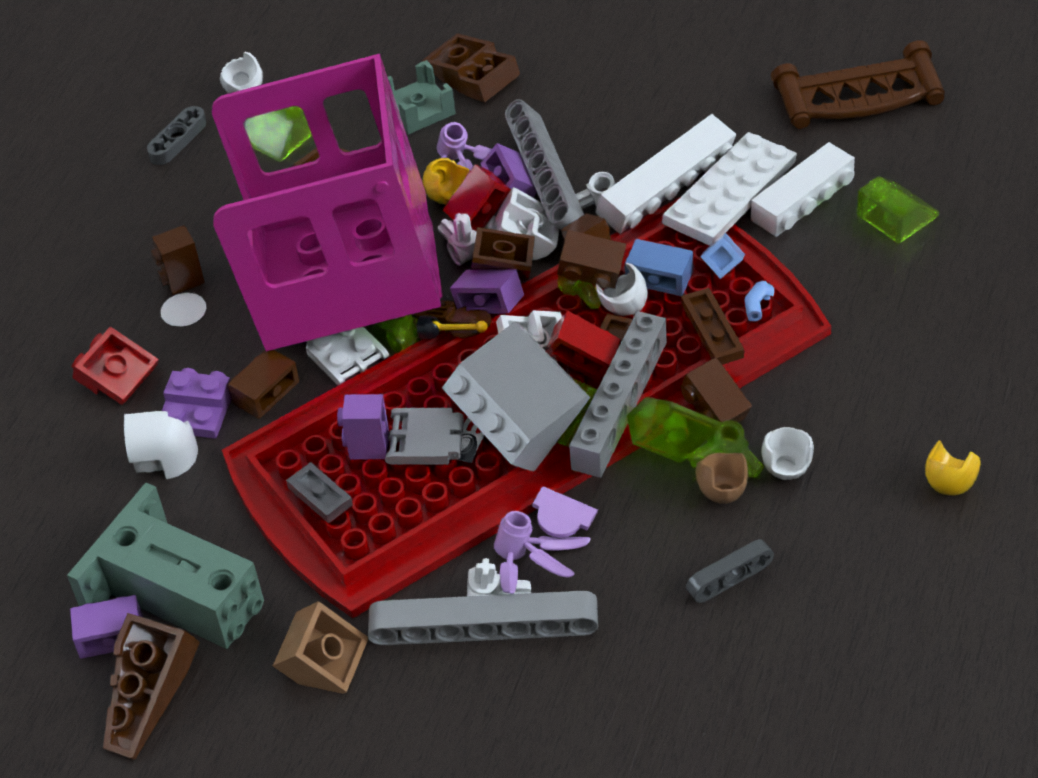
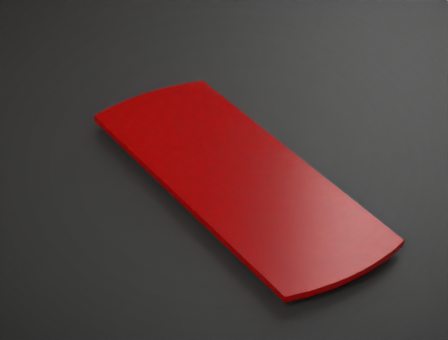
(427, 514)

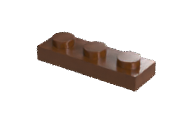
(712, 326)

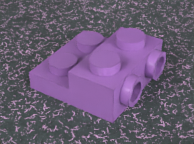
(198, 399)

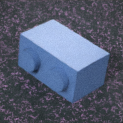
(662, 266)

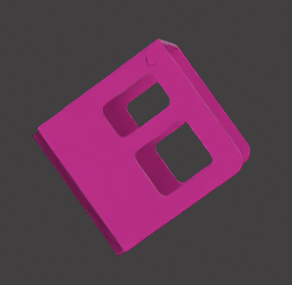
(332, 236)

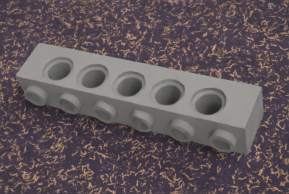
(618, 394)

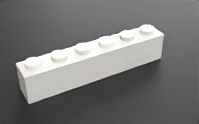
(665, 174)

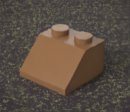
(321, 649)

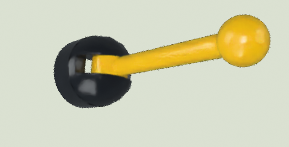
(430, 327)

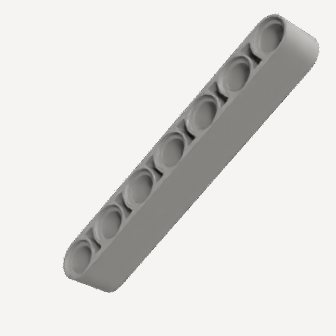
(543, 164)
(483, 618)

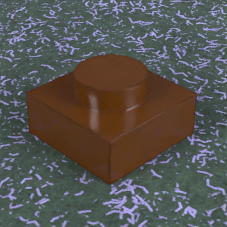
(616, 325)

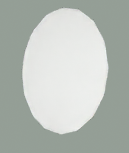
(183, 309)

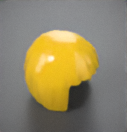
(443, 179)
(949, 474)

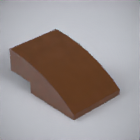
(473, 66)

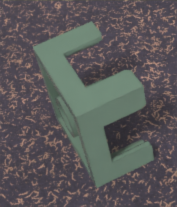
(423, 101)

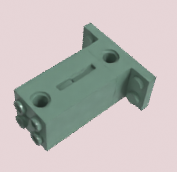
(169, 573)

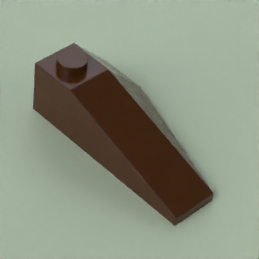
(146, 676)

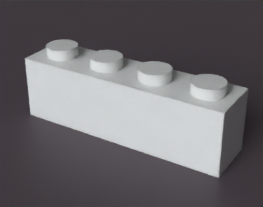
(802, 189)

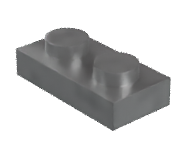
(319, 492)

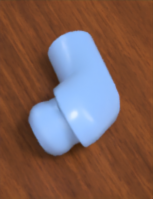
(752, 300)

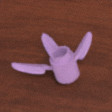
(453, 142)
(514, 538)

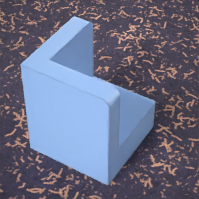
(723, 255)

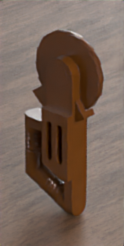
(451, 315)

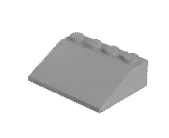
(516, 396)

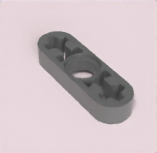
(164, 147)
(729, 571)

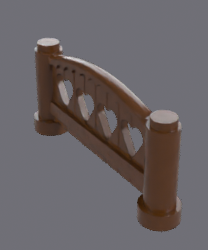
(914, 69)

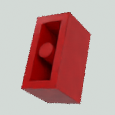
(478, 197)
(582, 345)

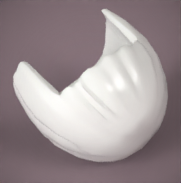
(241, 74)
(628, 295)
(787, 452)

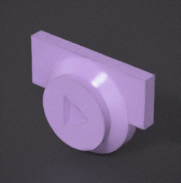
(561, 515)

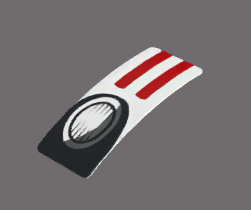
(471, 440)

